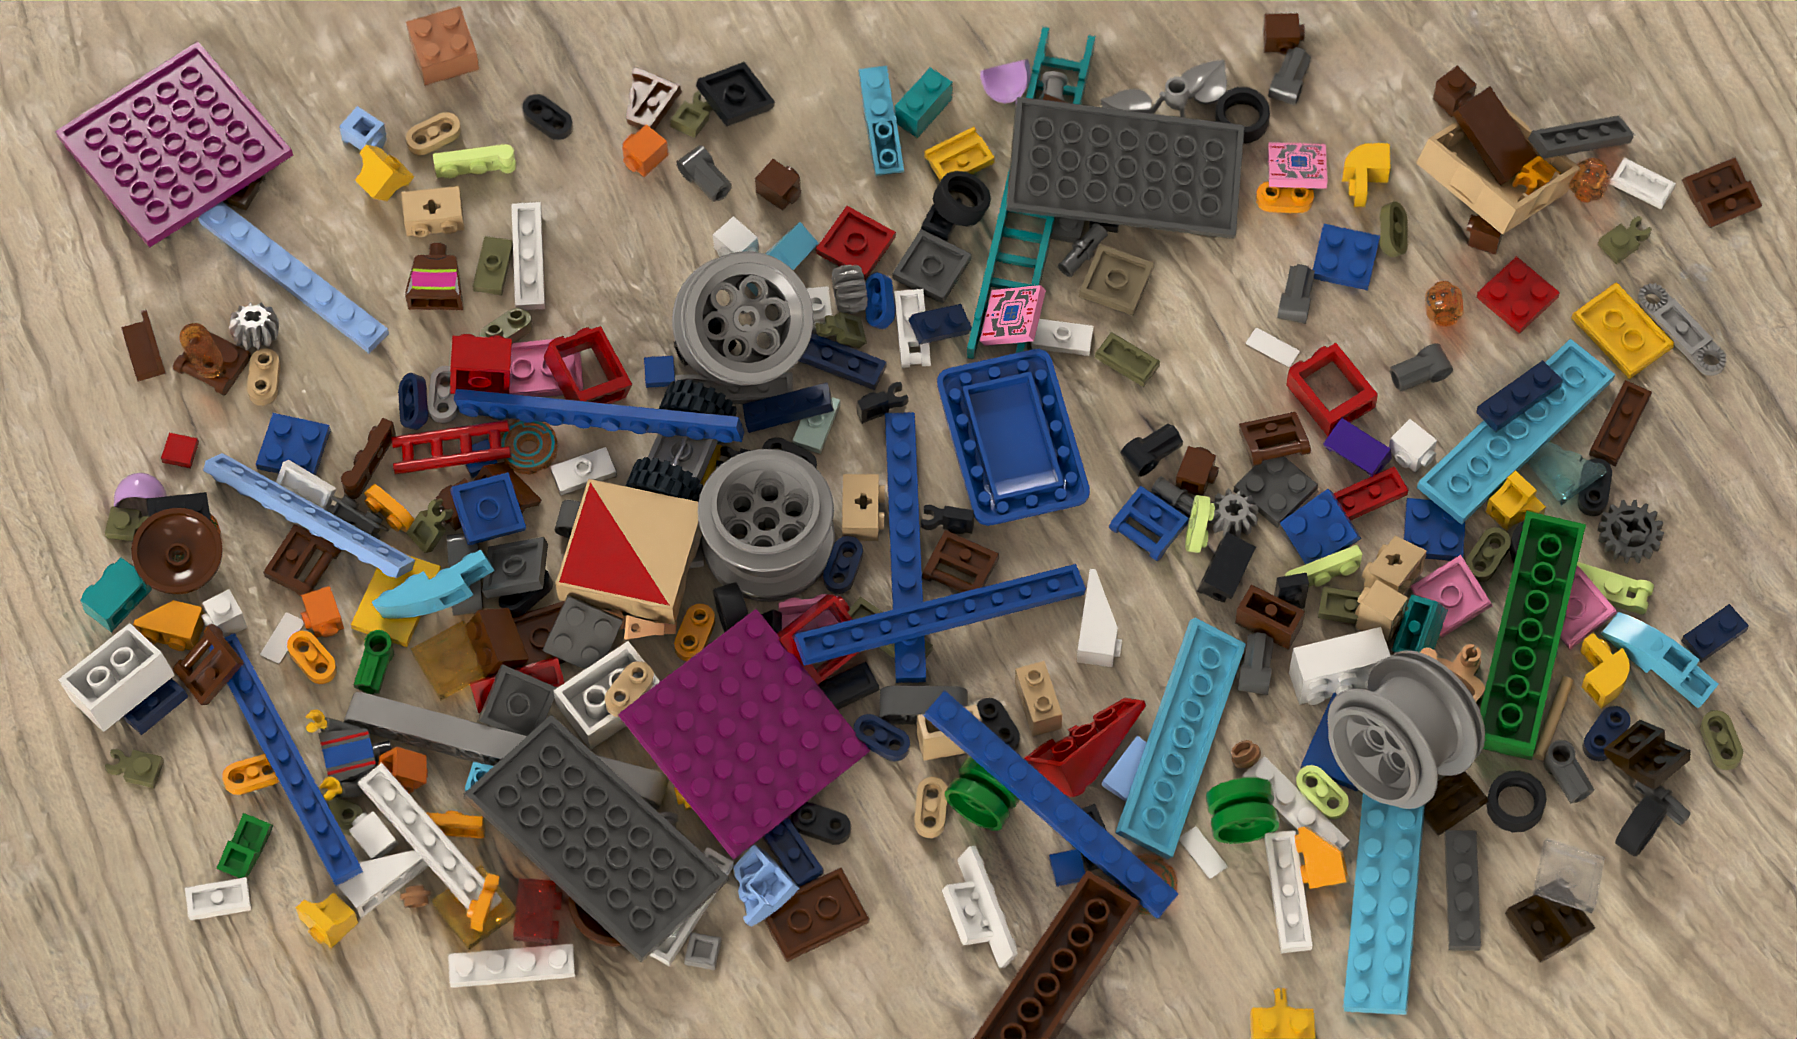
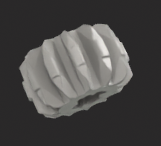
(849, 289)
(254, 326)
(1244, 511)

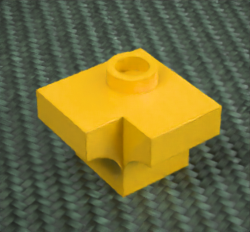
(381, 173)
(1512, 501)
(327, 919)

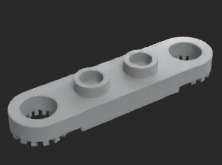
(1682, 329)

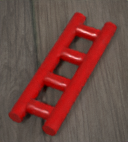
(466, 456)

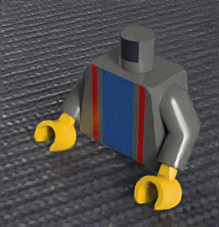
(346, 754)

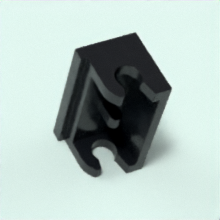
(1226, 568)

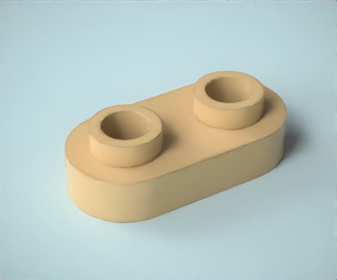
(432, 133)
(263, 374)
(629, 687)
(930, 809)

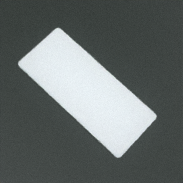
(1272, 347)
(277, 644)
(1202, 852)

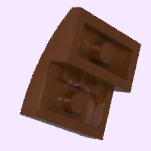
(1721, 193)

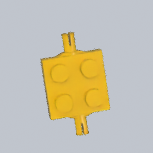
(1282, 1020)

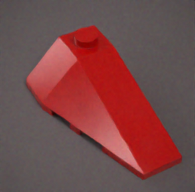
(1084, 753)

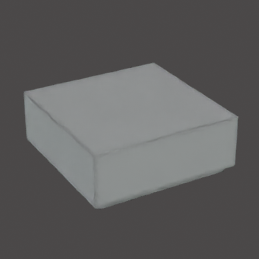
(703, 951)

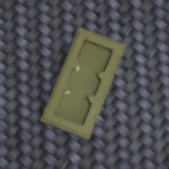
(493, 265)
(1127, 359)

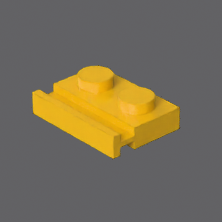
(960, 153)

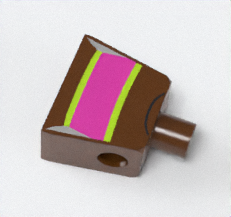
(434, 281)

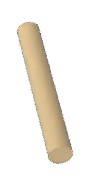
(1553, 718)

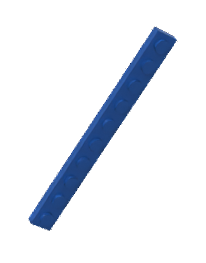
(599, 415)
(904, 537)
(939, 614)
(291, 770)
(1050, 804)

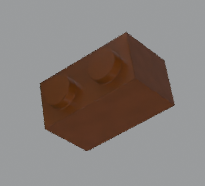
(1270, 615)
(496, 640)

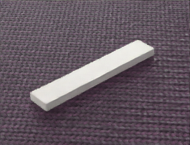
(424, 835)

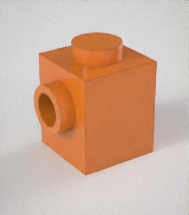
(644, 150)
(321, 613)
(407, 767)

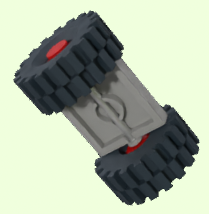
(679, 462)

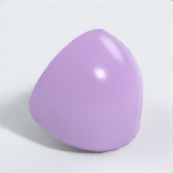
(1006, 81)
(140, 486)

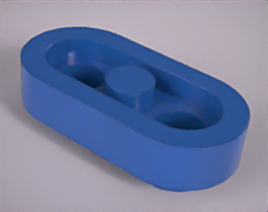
(880, 303)

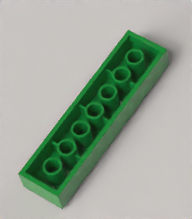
(1530, 633)

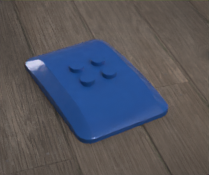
(1012, 437)

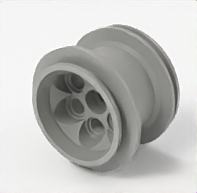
(698, 305)
(762, 561)
(1405, 729)

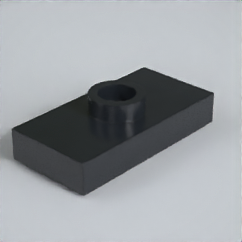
(850, 685)

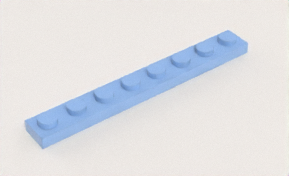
(294, 276)
(307, 514)

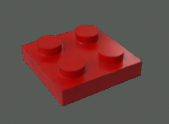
(856, 241)
(1518, 294)

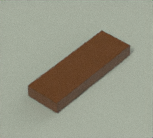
(1620, 423)

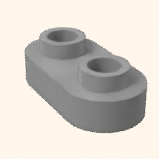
(440, 396)

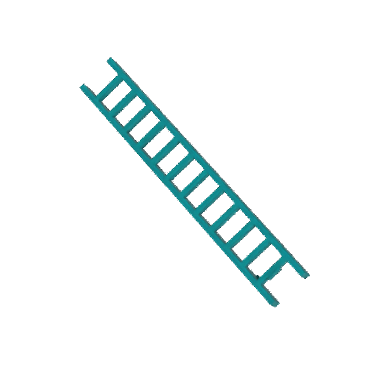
(1000, 230)

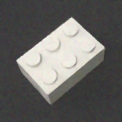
(1336, 665)
(116, 677)
(584, 696)

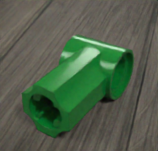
(374, 664)

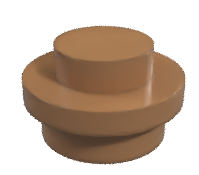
(1245, 754)
(415, 897)

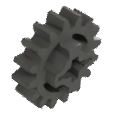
(1629, 544)

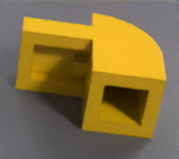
(1366, 164)
(1609, 671)

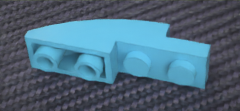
(880, 121)
(425, 596)
(1663, 655)

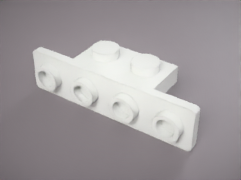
(977, 909)

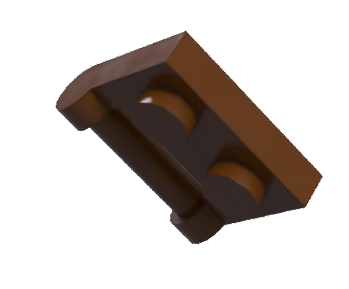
(234, 360)
(1274, 431)
(961, 556)
(293, 557)
(213, 671)

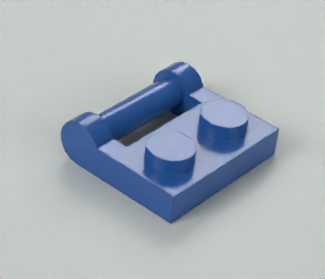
(1153, 515)

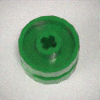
(980, 797)
(1242, 810)

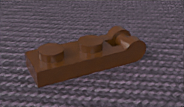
(367, 460)

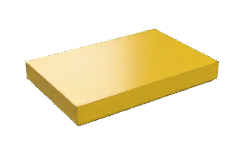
(1622, 330)
(369, 619)

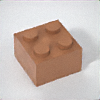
(442, 45)

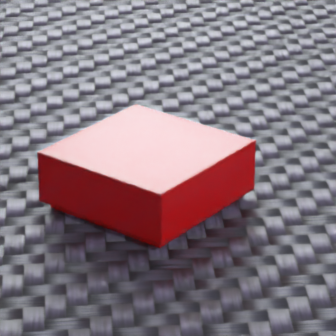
(180, 450)

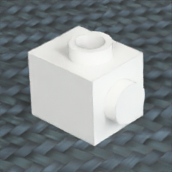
(734, 238)
(820, 303)
(1412, 446)
(225, 613)
(373, 835)

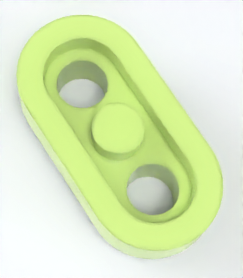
(1196, 532)
(1323, 792)

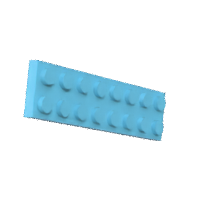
(1488, 457)
(1180, 738)
(1383, 909)

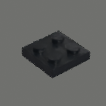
(735, 94)

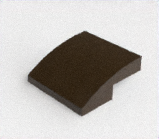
(1646, 754)
(1548, 925)

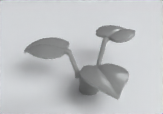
(1203, 82)

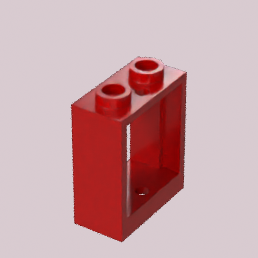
(586, 338)
(1350, 409)
(840, 610)

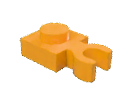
(1535, 174)
(480, 908)

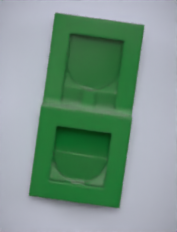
(246, 846)

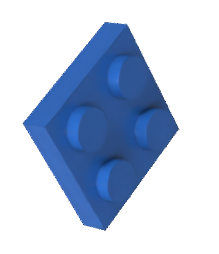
(1345, 256)
(292, 440)
(488, 508)
(1320, 528)
(1433, 530)

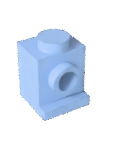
(363, 129)

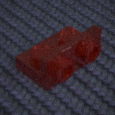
(536, 911)

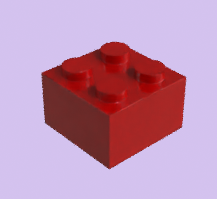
(480, 363)

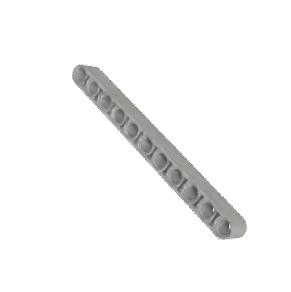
(471, 739)

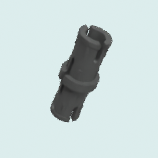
(1071, 261)

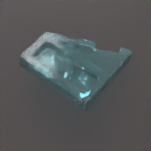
(1564, 471)

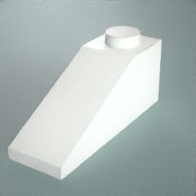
(1098, 630)
(380, 880)

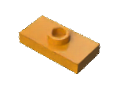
(459, 825)

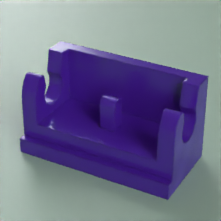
(1358, 447)

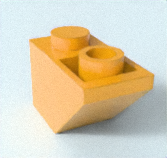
(172, 624)
(1322, 859)

